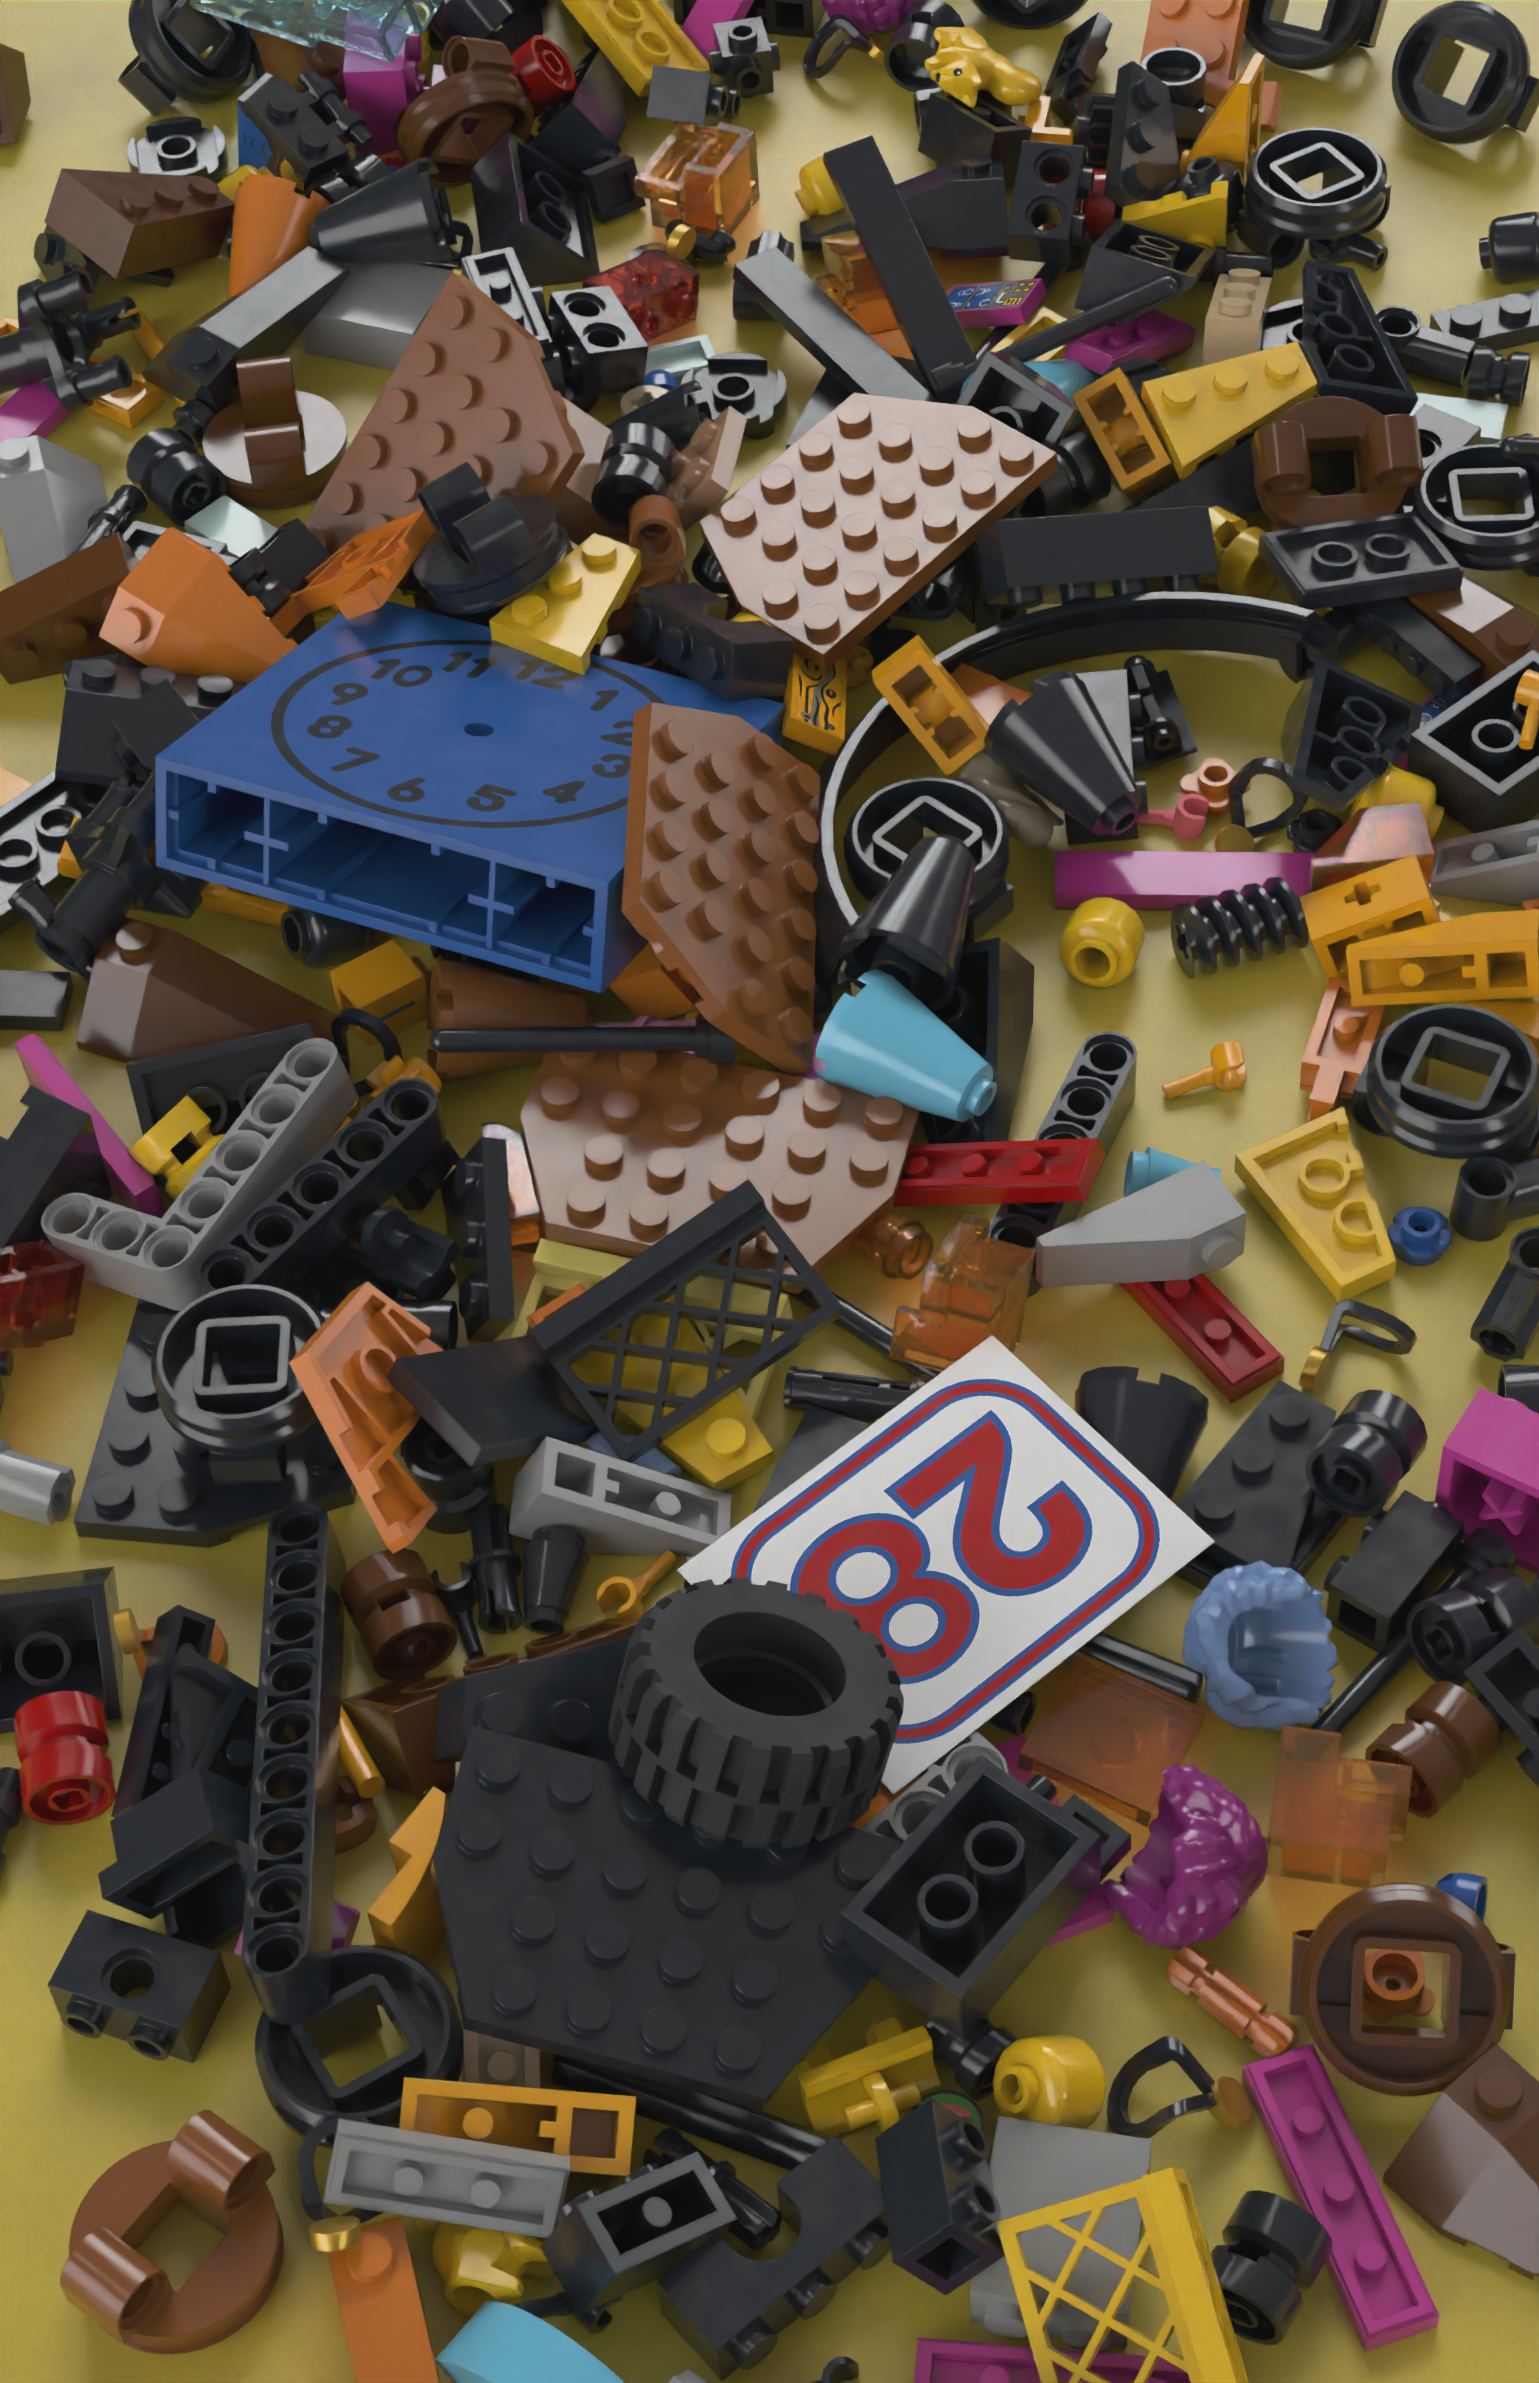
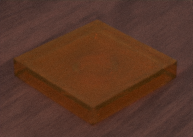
(1111, 1738)

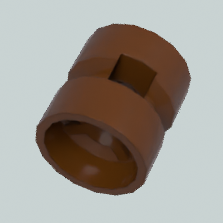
(398, 1614)
(1444, 1739)

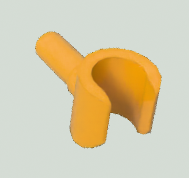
(1528, 695)
(1226, 1072)
(635, 1589)

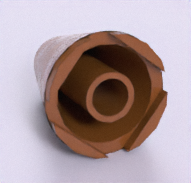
(484, 998)

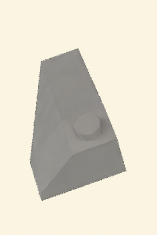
(44, 502)

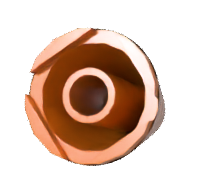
(268, 227)

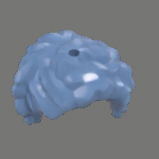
(1261, 1647)

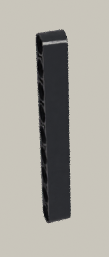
(295, 1768)

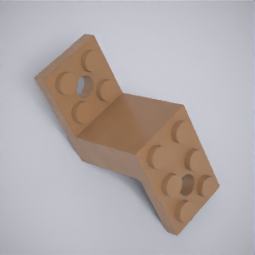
(697, 481)

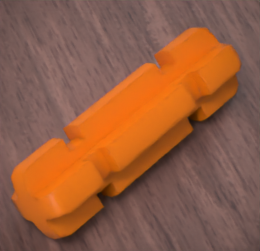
(1231, 2003)

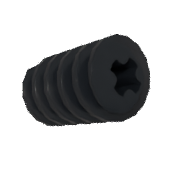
(1235, 923)

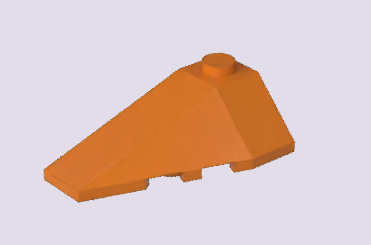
(191, 615)

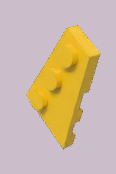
(1218, 403)
(572, 606)
(1320, 1200)
(716, 1446)

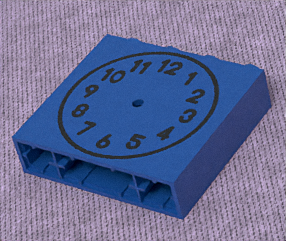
(429, 790)

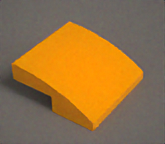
(408, 1909)

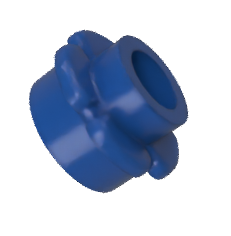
(1419, 1247)

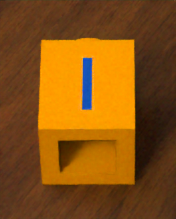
(384, 985)

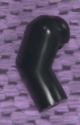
(711, 249)
(1349, 249)

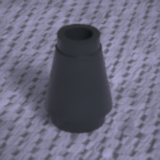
(551, 1577)

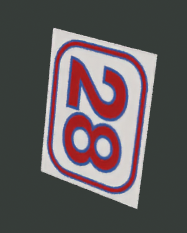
(970, 1539)

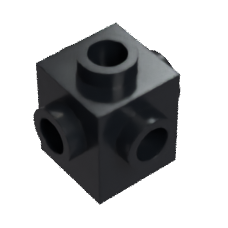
(745, 55)

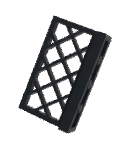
(655, 1276)

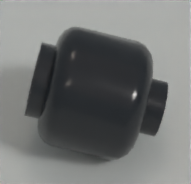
(1207, 170)
(1512, 248)
(321, 938)

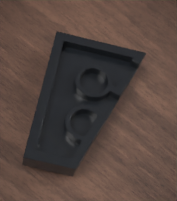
(1142, 140)
(479, 1223)
(1257, 1485)

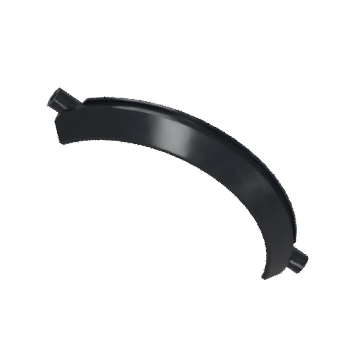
(1047, 639)

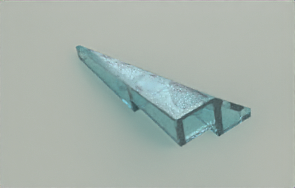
(359, 25)

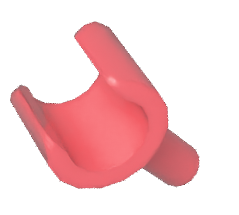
(1186, 820)

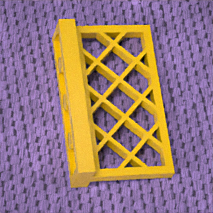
(1184, 2275)

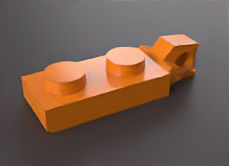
(1338, 1048)

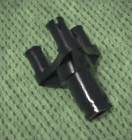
(58, 342)
(118, 875)

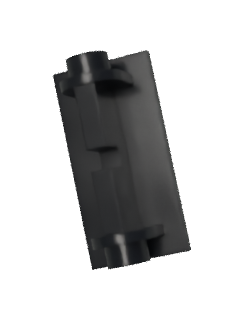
(1164, 723)

